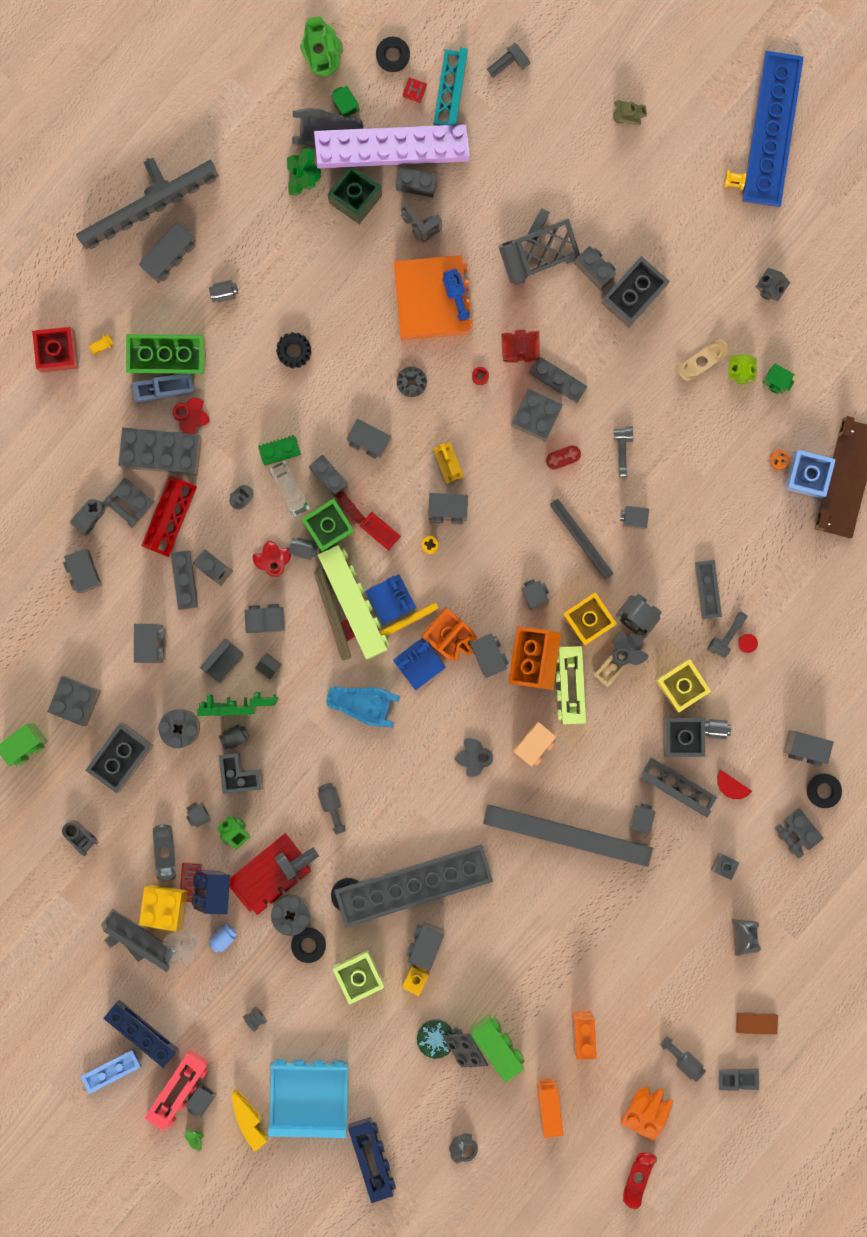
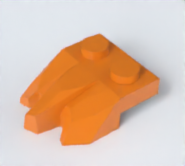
(449, 635)
(647, 1113)

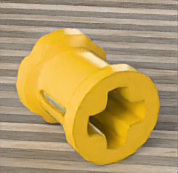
(735, 180)
(426, 540)

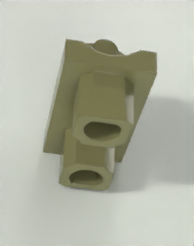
(629, 112)

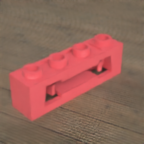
(160, 1117)

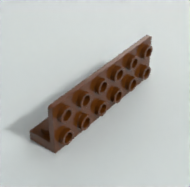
(848, 481)

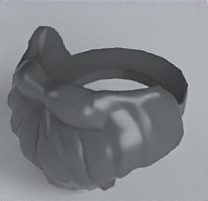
(458, 1146)

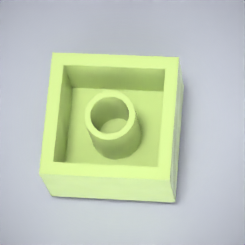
(358, 977)

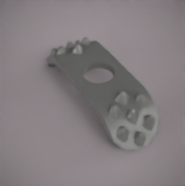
(164, 866)

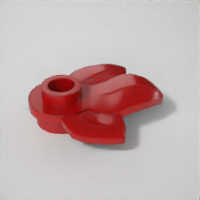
(193, 417)
(271, 556)

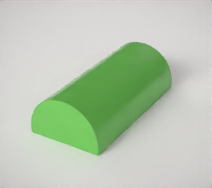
(165, 353)

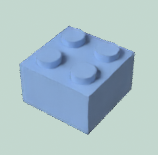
(810, 474)

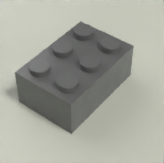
(635, 292)
(119, 757)

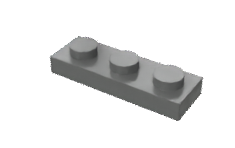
(558, 379)
(184, 580)
(708, 589)

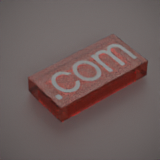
(187, 874)

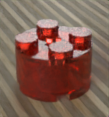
(520, 346)

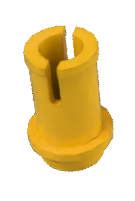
(101, 344)

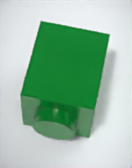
(345, 101)

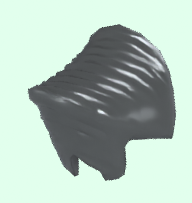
(746, 937)

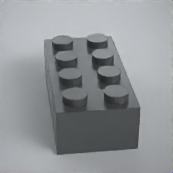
(159, 451)

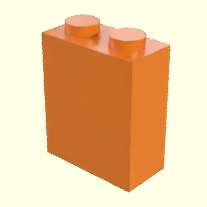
(584, 1035)
(550, 1108)

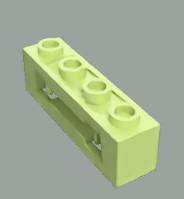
(562, 694)

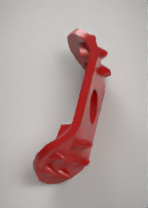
(634, 1191)

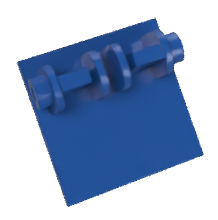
(390, 599)
(419, 663)

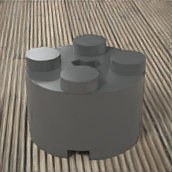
(639, 615)
(168, 726)
(287, 925)

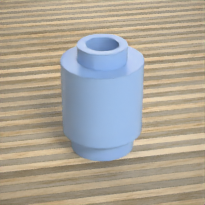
(222, 938)

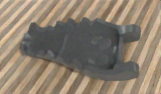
(321, 120)

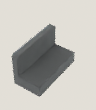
(221, 660)

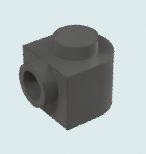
(197, 814)

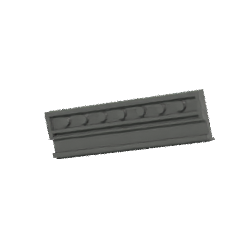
(143, 207)

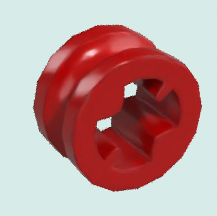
(485, 378)

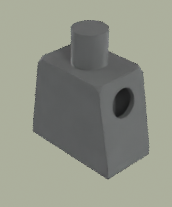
(212, 567)

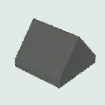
(268, 666)

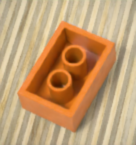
(535, 658)

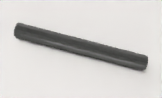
(581, 539)

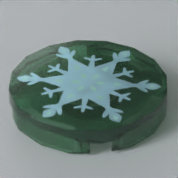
(431, 1039)

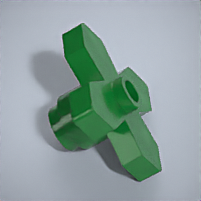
(303, 172)

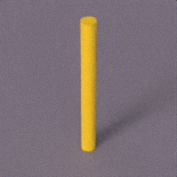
(410, 619)

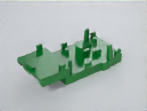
(230, 707)

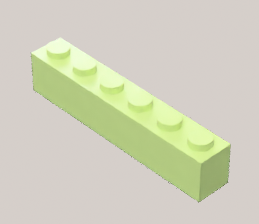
(353, 603)

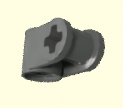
(86, 517)
(80, 837)

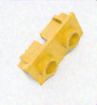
(448, 462)

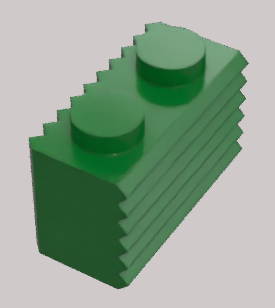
(279, 450)

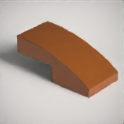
(756, 1023)

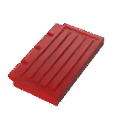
(263, 876)

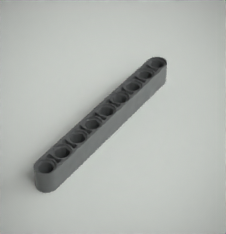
(567, 835)

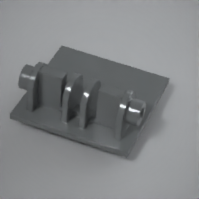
(465, 1049)

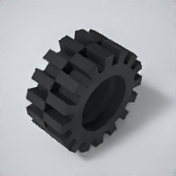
(293, 361)

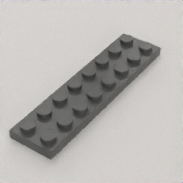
(413, 885)

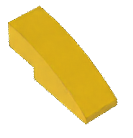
(248, 1121)

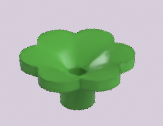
(194, 1139)

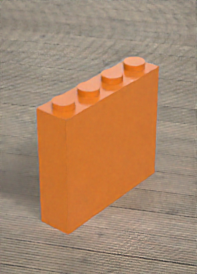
(423, 300)

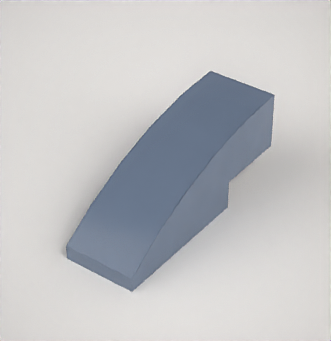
(162, 388)

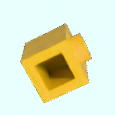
(415, 980)

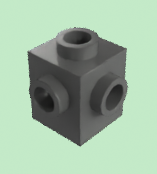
(772, 284)

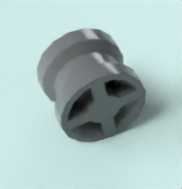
(255, 1019)

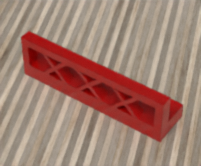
(165, 514)

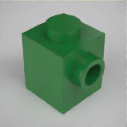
(778, 379)

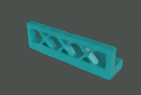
(456, 93)

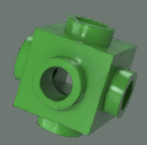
(233, 832)

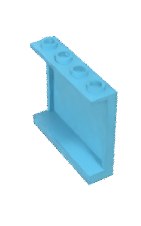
(308, 1099)

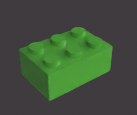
(497, 1047)

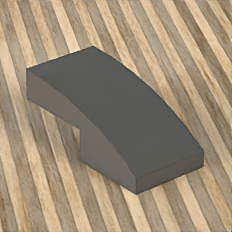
(739, 1079)

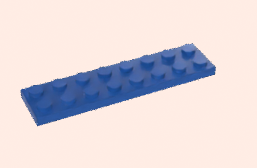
(772, 129)

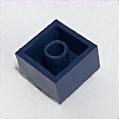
(211, 892)

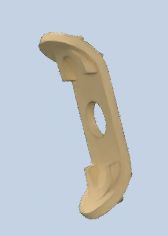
(713, 353)

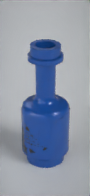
(455, 290)

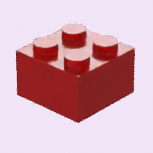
(55, 349)

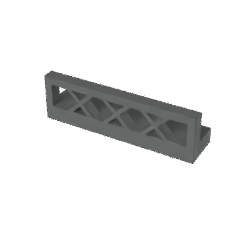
(678, 795)
(136, 938)

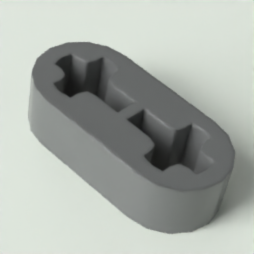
(539, 222)

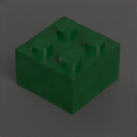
(355, 194)

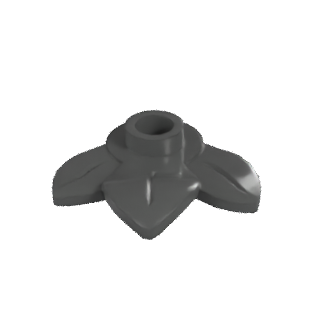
(630, 647)
(471, 757)

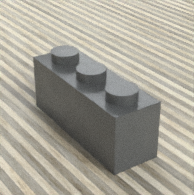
(168, 253)

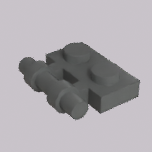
(803, 829)

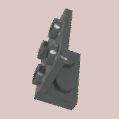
(431, 225)

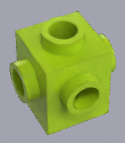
(742, 368)

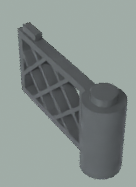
(515, 258)

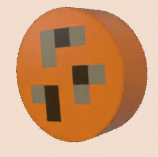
(779, 459)

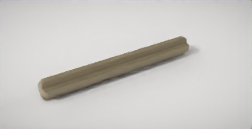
(332, 614)

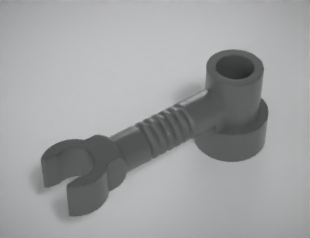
(623, 436)
(720, 647)

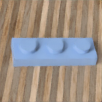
(111, 1071)

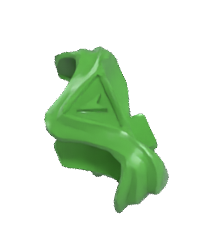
(328, 60)

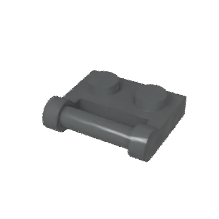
(131, 496)

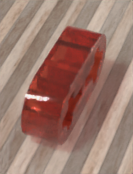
(565, 461)
(350, 507)

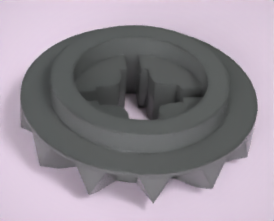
(411, 391)

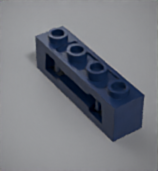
(140, 1033)
(381, 1190)

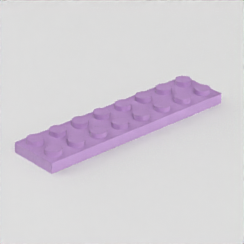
(391, 146)

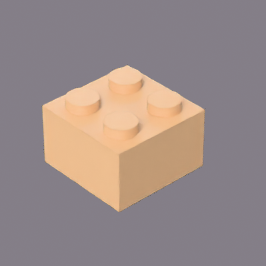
(534, 744)

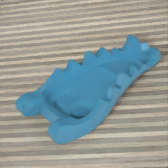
(365, 704)

